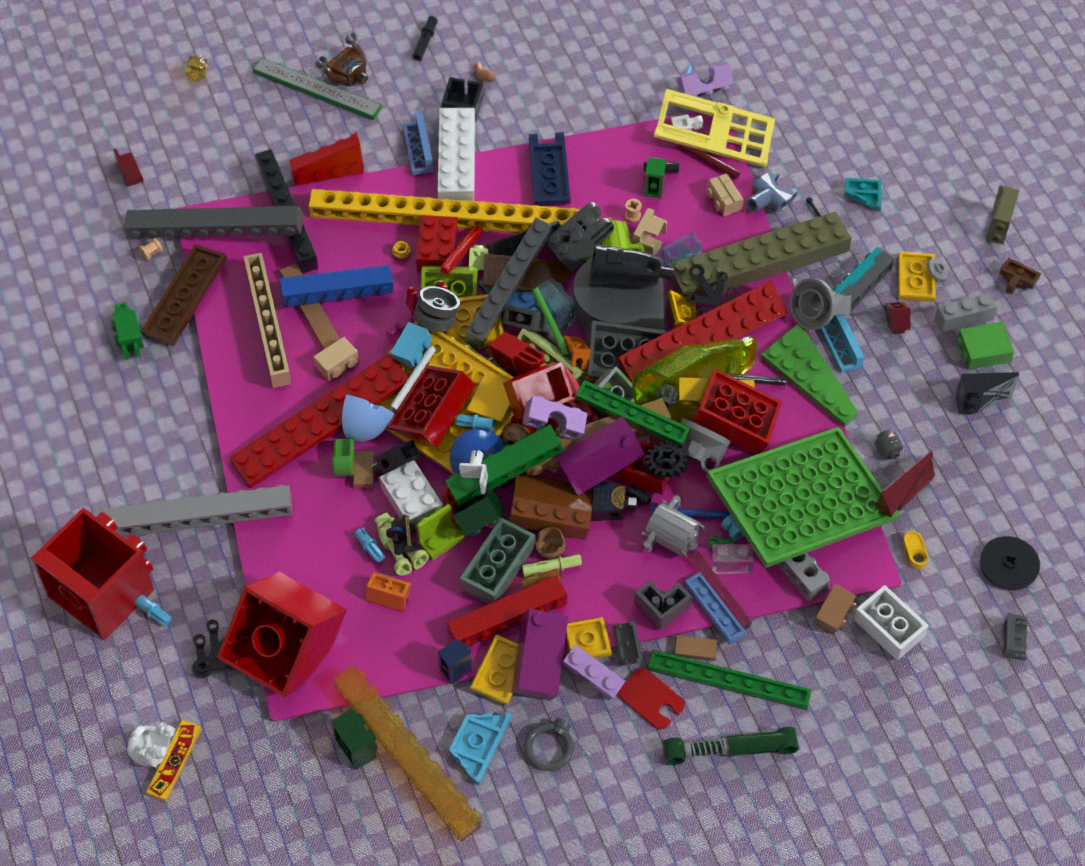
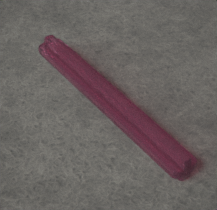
(702, 566)

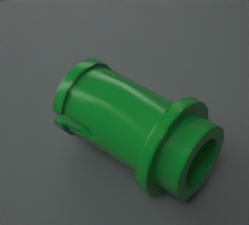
(719, 540)

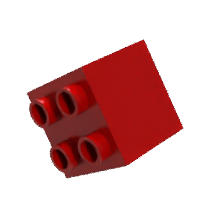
(94, 571)

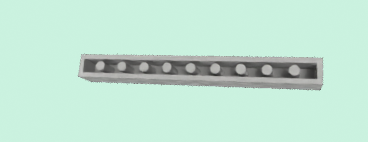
(201, 511)

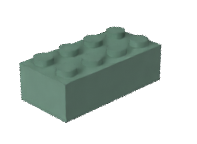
(497, 562)

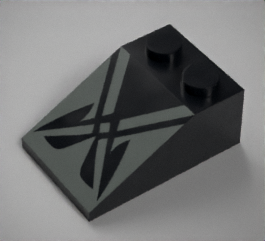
(984, 390)

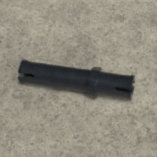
(427, 33)

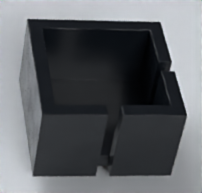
(456, 98)

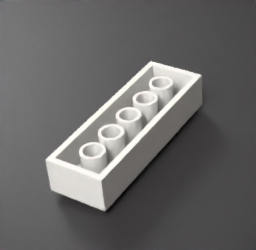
(456, 154)

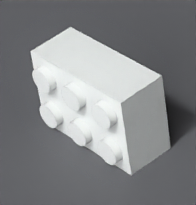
(410, 492)
(891, 622)

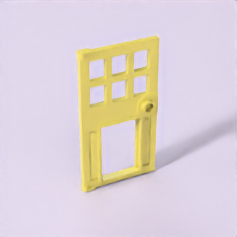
(719, 130)

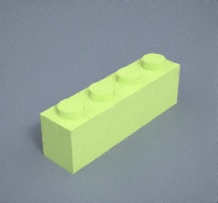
(551, 353)

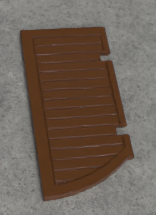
(539, 272)

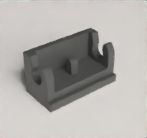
(1015, 637)
(627, 643)

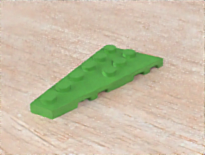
(805, 368)

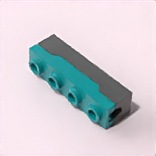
(866, 276)

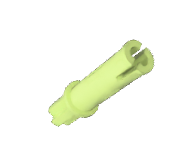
(547, 565)

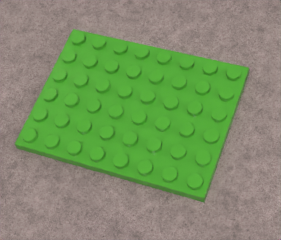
(800, 496)

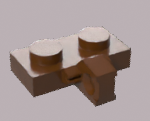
(1018, 275)

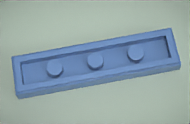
(715, 608)

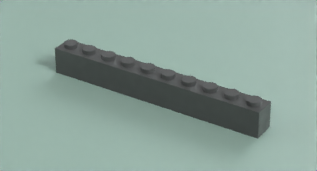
(214, 222)

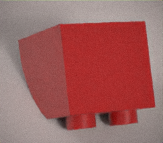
(280, 632)

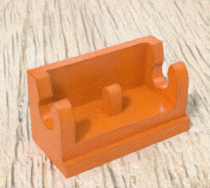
(579, 351)
(388, 591)

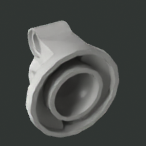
(815, 303)
(704, 444)

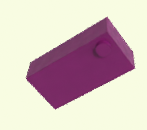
(600, 455)
(539, 654)

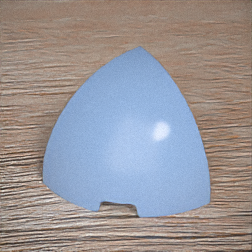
(363, 419)

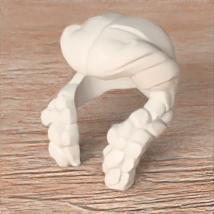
(149, 744)

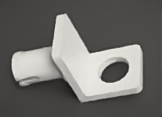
(475, 469)

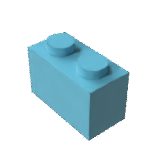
(411, 345)

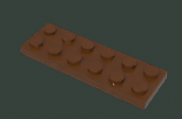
(184, 295)

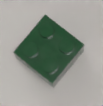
(478, 513)
(354, 738)

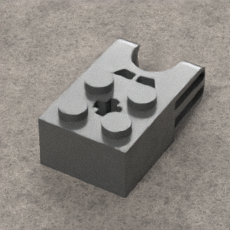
(579, 235)

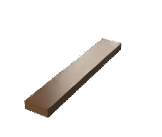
(314, 314)

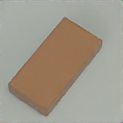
(363, 469)
(696, 648)

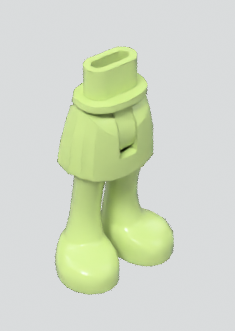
(402, 565)

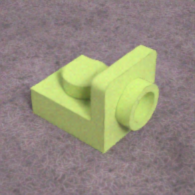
(476, 256)

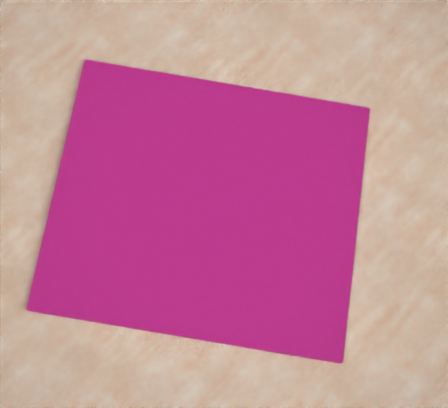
(318, 540)

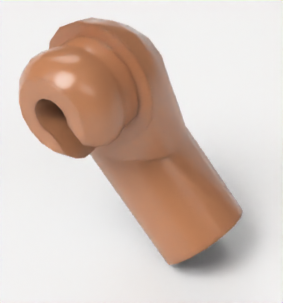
(482, 74)

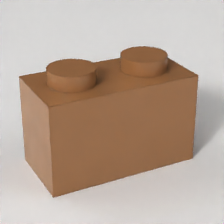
(834, 609)

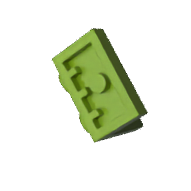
(438, 532)

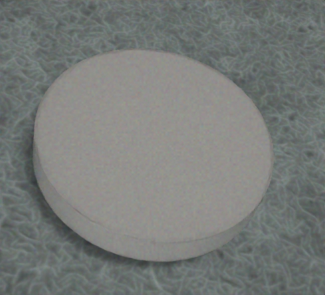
(937, 269)

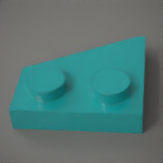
(864, 191)

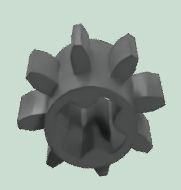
(667, 393)

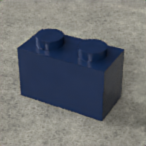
(455, 660)

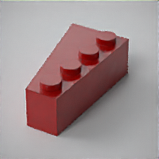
(328, 162)

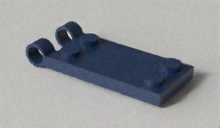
(549, 171)

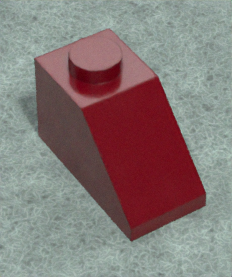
(898, 316)

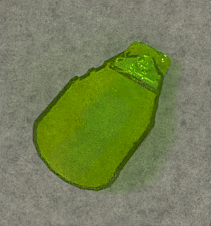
(694, 361)

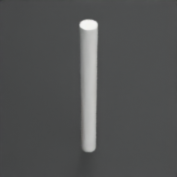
(413, 377)

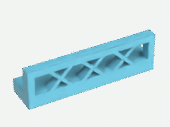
(847, 340)

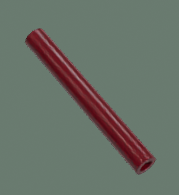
(711, 161)

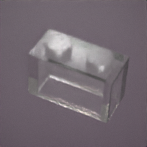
(732, 558)

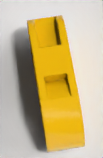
(913, 546)

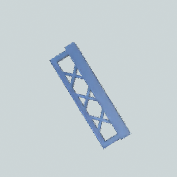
(423, 143)

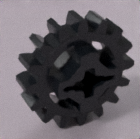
(666, 461)

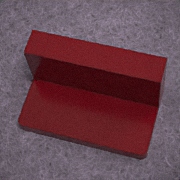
(128, 168)

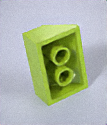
(460, 281)

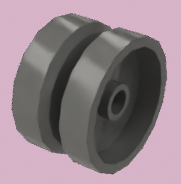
(436, 309)

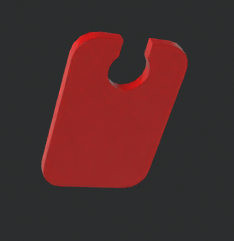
(647, 695)

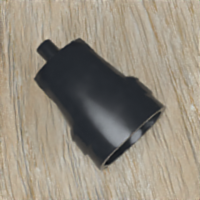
(626, 267)

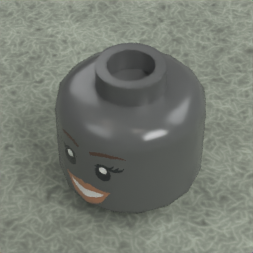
(888, 444)

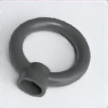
(560, 728)

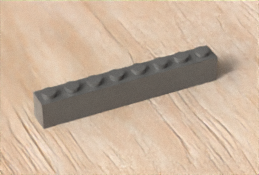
(507, 283)

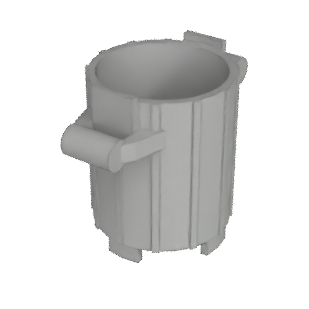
(672, 529)

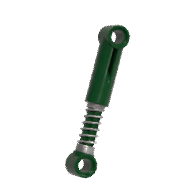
(782, 741)

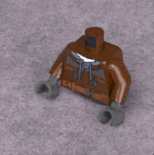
(347, 66)

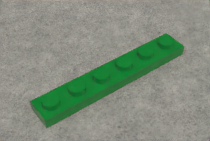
(632, 413)

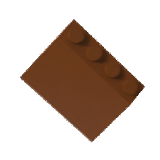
(550, 503)

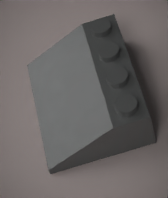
(612, 340)

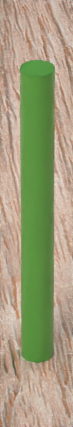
(550, 321)

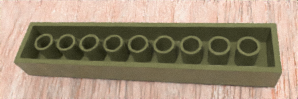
(764, 255)

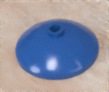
(472, 440)

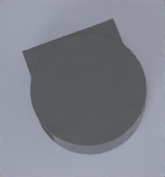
(617, 302)

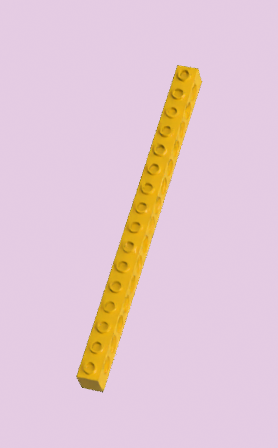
(408, 210)

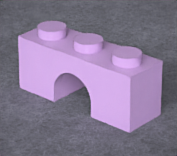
(719, 77)
(571, 420)
(599, 675)

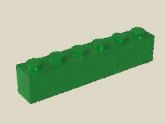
(508, 463)

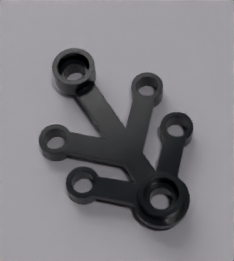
(713, 298)
(209, 660)

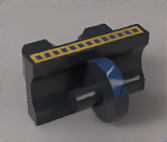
(401, 535)

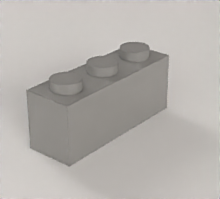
(965, 312)

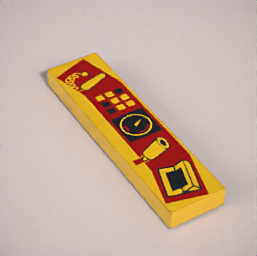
(174, 760)

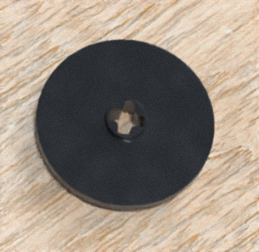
(1010, 549)

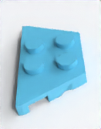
(478, 742)

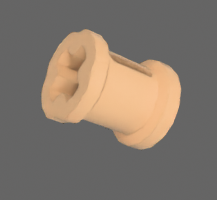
(633, 209)
(150, 249)

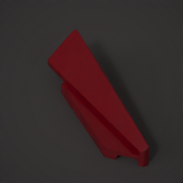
(907, 486)

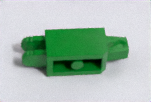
(127, 329)

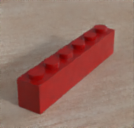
(507, 612)

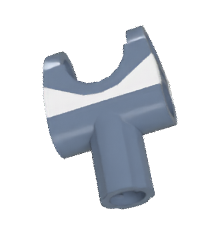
(770, 194)

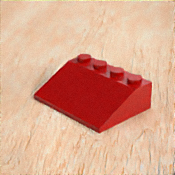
(432, 405)
(737, 411)

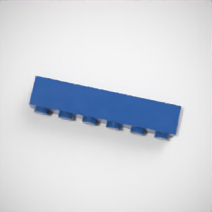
(336, 285)

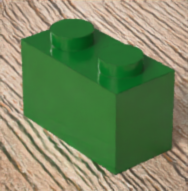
(655, 177)

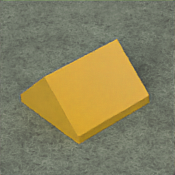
(679, 310)

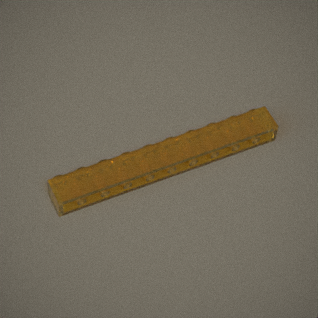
(407, 753)

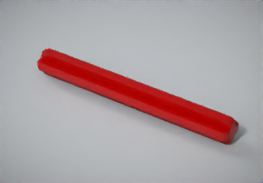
(461, 249)

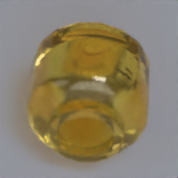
(196, 68)

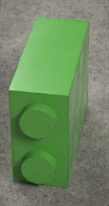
(985, 345)

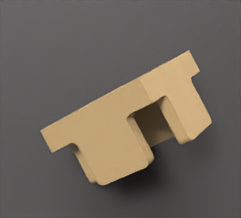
(650, 226)

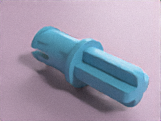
(475, 422)
(369, 545)
(153, 610)

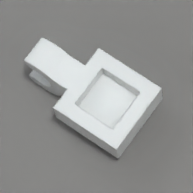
(687, 123)

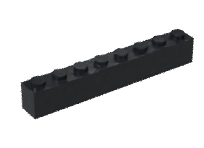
(280, 196)

